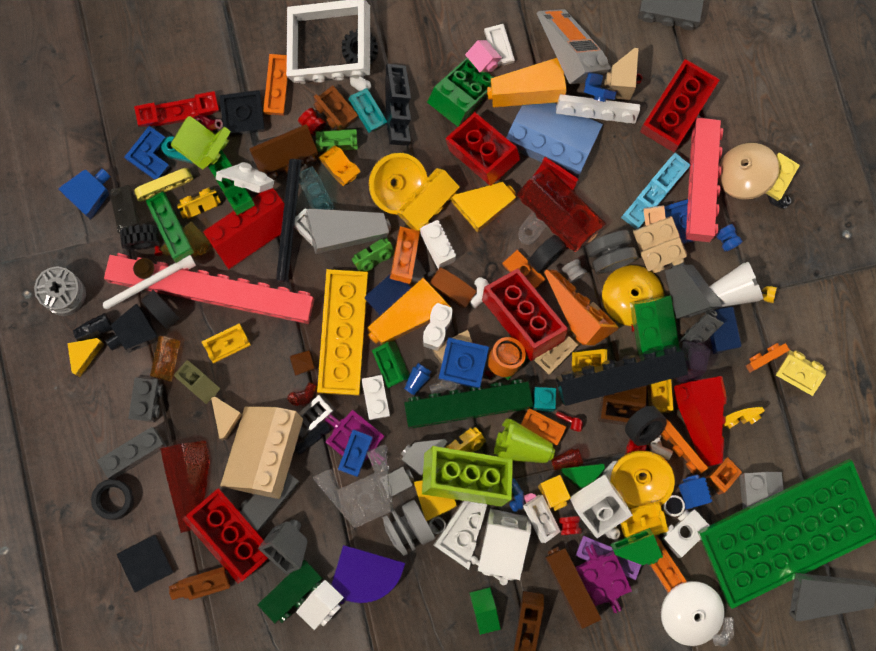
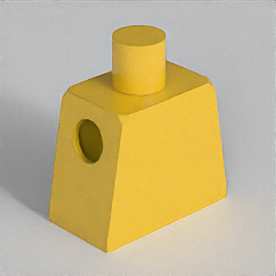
(432, 505)

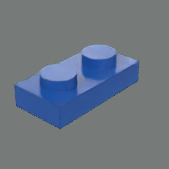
(355, 453)

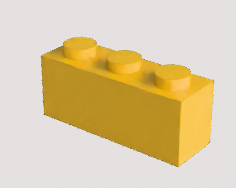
(427, 199)

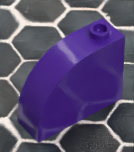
(365, 576)

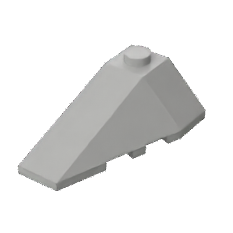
(759, 486)

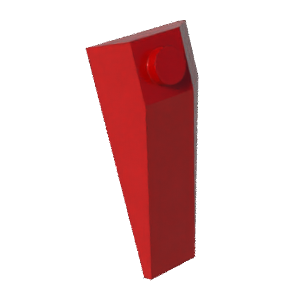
(702, 411)

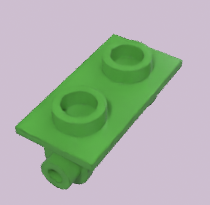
(341, 138)
(381, 251)

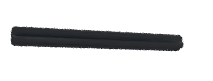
(288, 220)

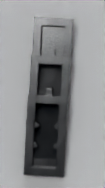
(397, 107)

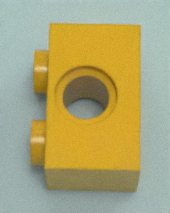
(554, 493)

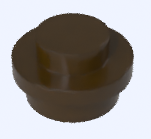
(143, 268)

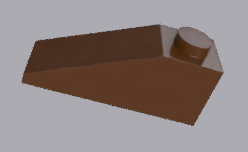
(529, 621)

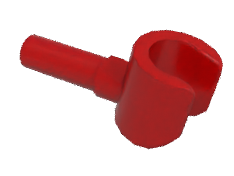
(576, 423)

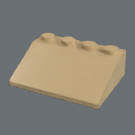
(262, 451)

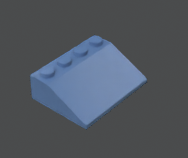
(559, 137)

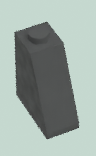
(690, 291)

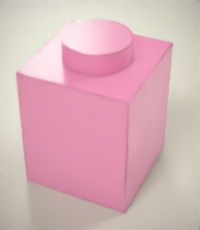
(483, 56)

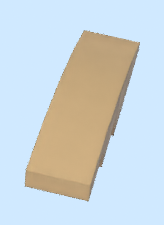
(553, 358)

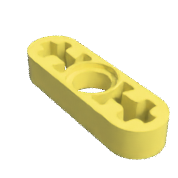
(164, 184)

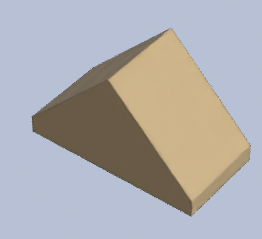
(225, 417)

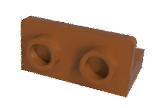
(336, 108)

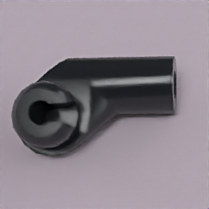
(783, 203)

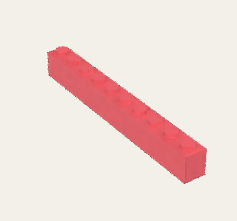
(217, 290)

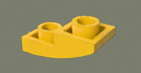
(746, 415)

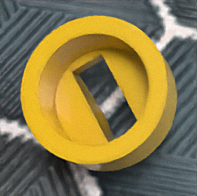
(769, 297)

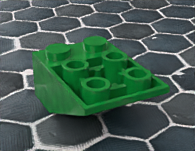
(460, 92)

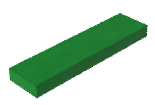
(169, 226)

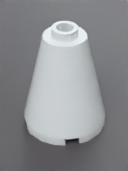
(737, 287)

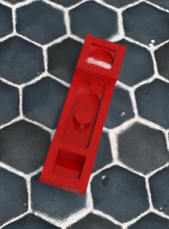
(176, 111)

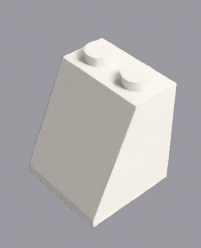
(504, 544)

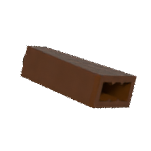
(572, 588)

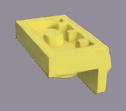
(801, 372)

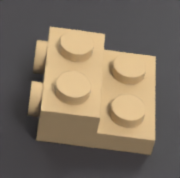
(660, 244)

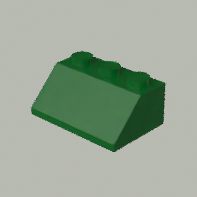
(654, 324)

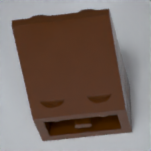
(621, 406)

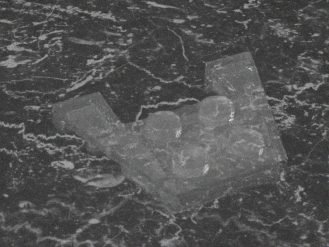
(364, 498)

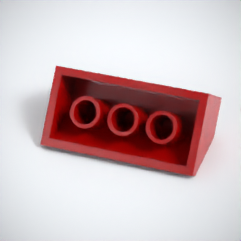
(243, 234)
(227, 535)

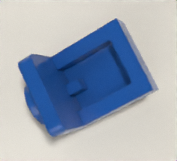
(593, 87)

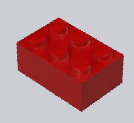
(482, 149)

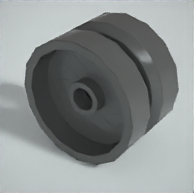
(611, 252)

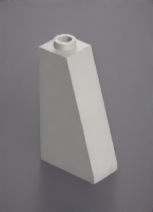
(343, 229)

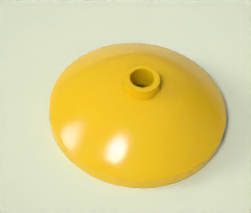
(408, 175)
(618, 288)
(639, 490)

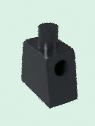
(132, 331)

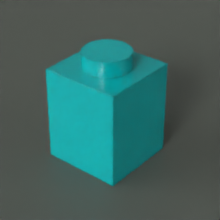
(544, 399)

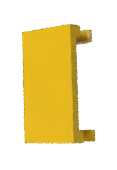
(226, 343)
(661, 396)
(643, 518)

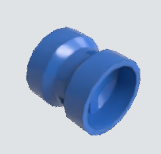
(725, 234)

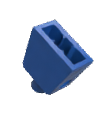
(87, 191)

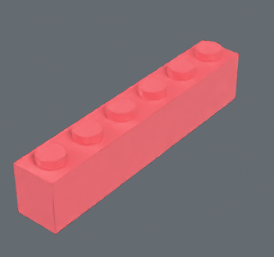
(703, 180)

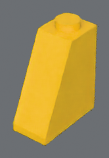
(484, 204)

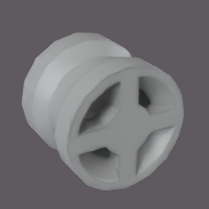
(574, 270)

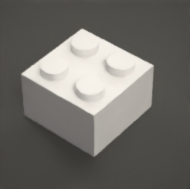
(600, 506)

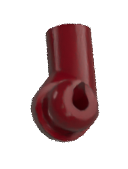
(209, 123)

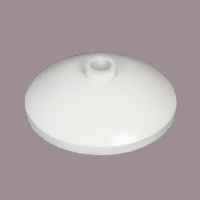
(683, 604)

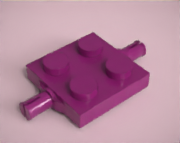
(343, 430)
(603, 578)

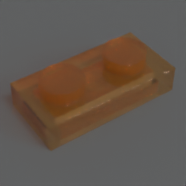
(165, 358)

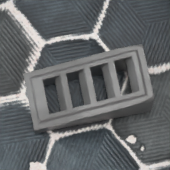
(314, 404)

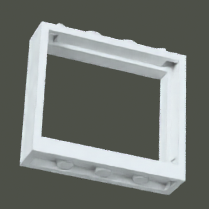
(321, 11)

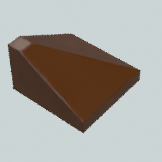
(302, 363)

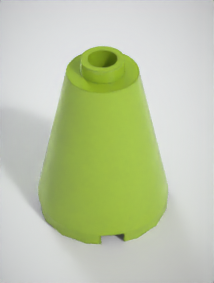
(522, 444)

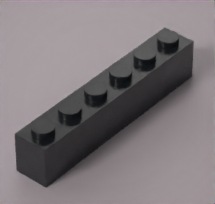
(621, 375)

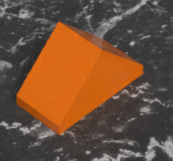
(723, 476)

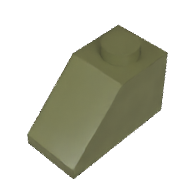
(196, 382)

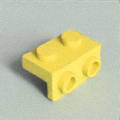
(787, 170)

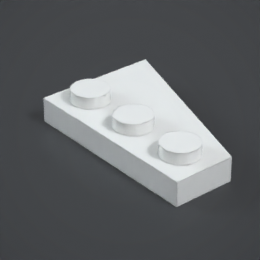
(461, 532)

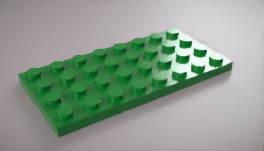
(789, 533)

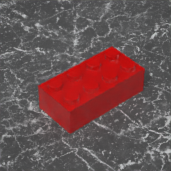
(679, 105)
(524, 314)

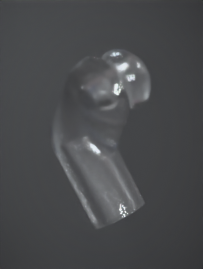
(442, 386)
(727, 633)

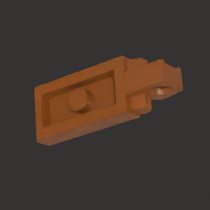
(200, 585)

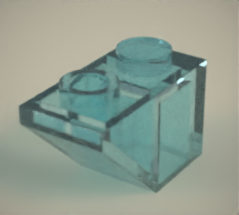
(314, 190)

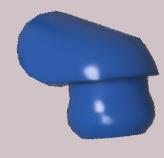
(518, 496)

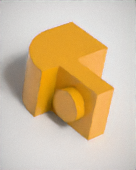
(339, 165)

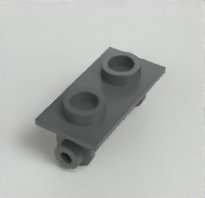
(703, 329)

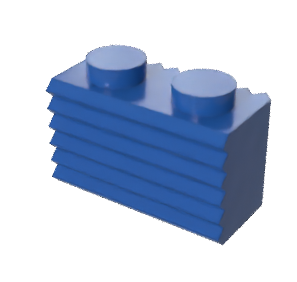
(694, 492)

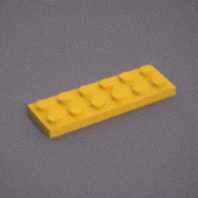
(342, 332)

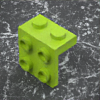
(199, 143)

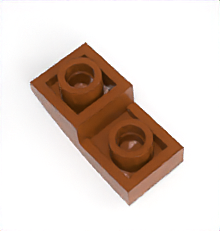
(452, 286)

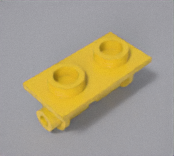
(190, 204)
(471, 439)

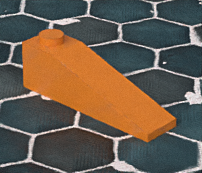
(584, 320)

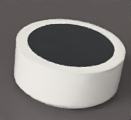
(674, 506)

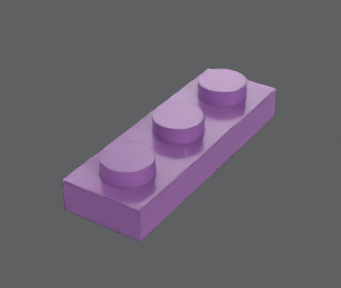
(630, 568)

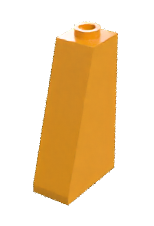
(529, 85)
(406, 314)

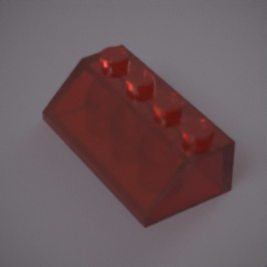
(561, 209)

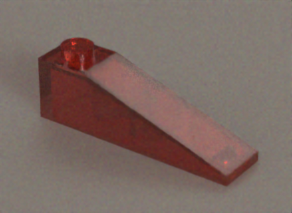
(186, 474)

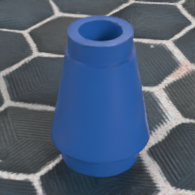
(417, 378)

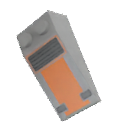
(572, 46)

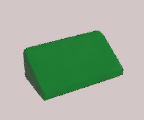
(391, 364)

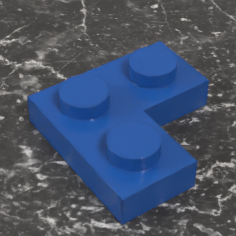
(143, 154)

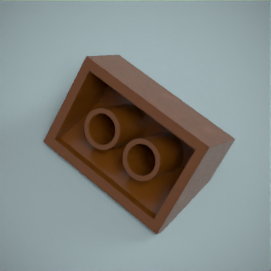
(274, 155)

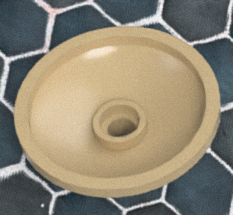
(748, 180)

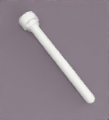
(184, 263)

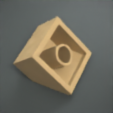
(623, 76)

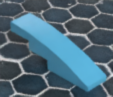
(656, 190)

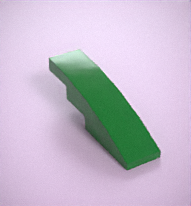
(237, 196)

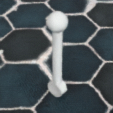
(474, 560)

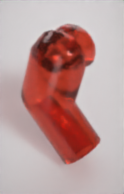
(302, 397)

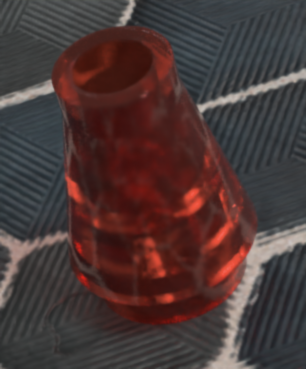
(568, 459)

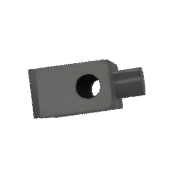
(285, 546)

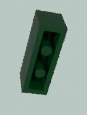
(290, 593)

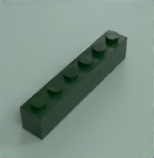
(468, 405)

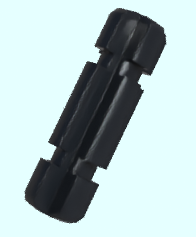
(312, 437)

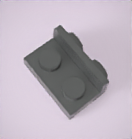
(145, 399)

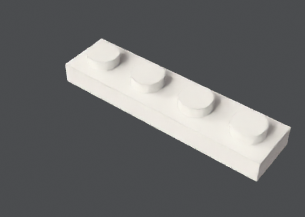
(596, 109)

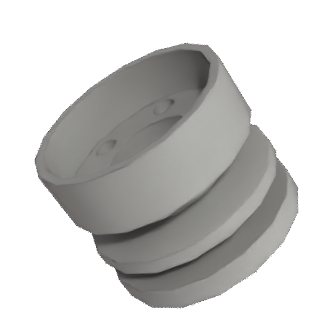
(70, 295)
(408, 528)

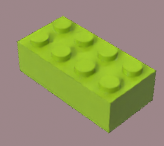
(467, 476)

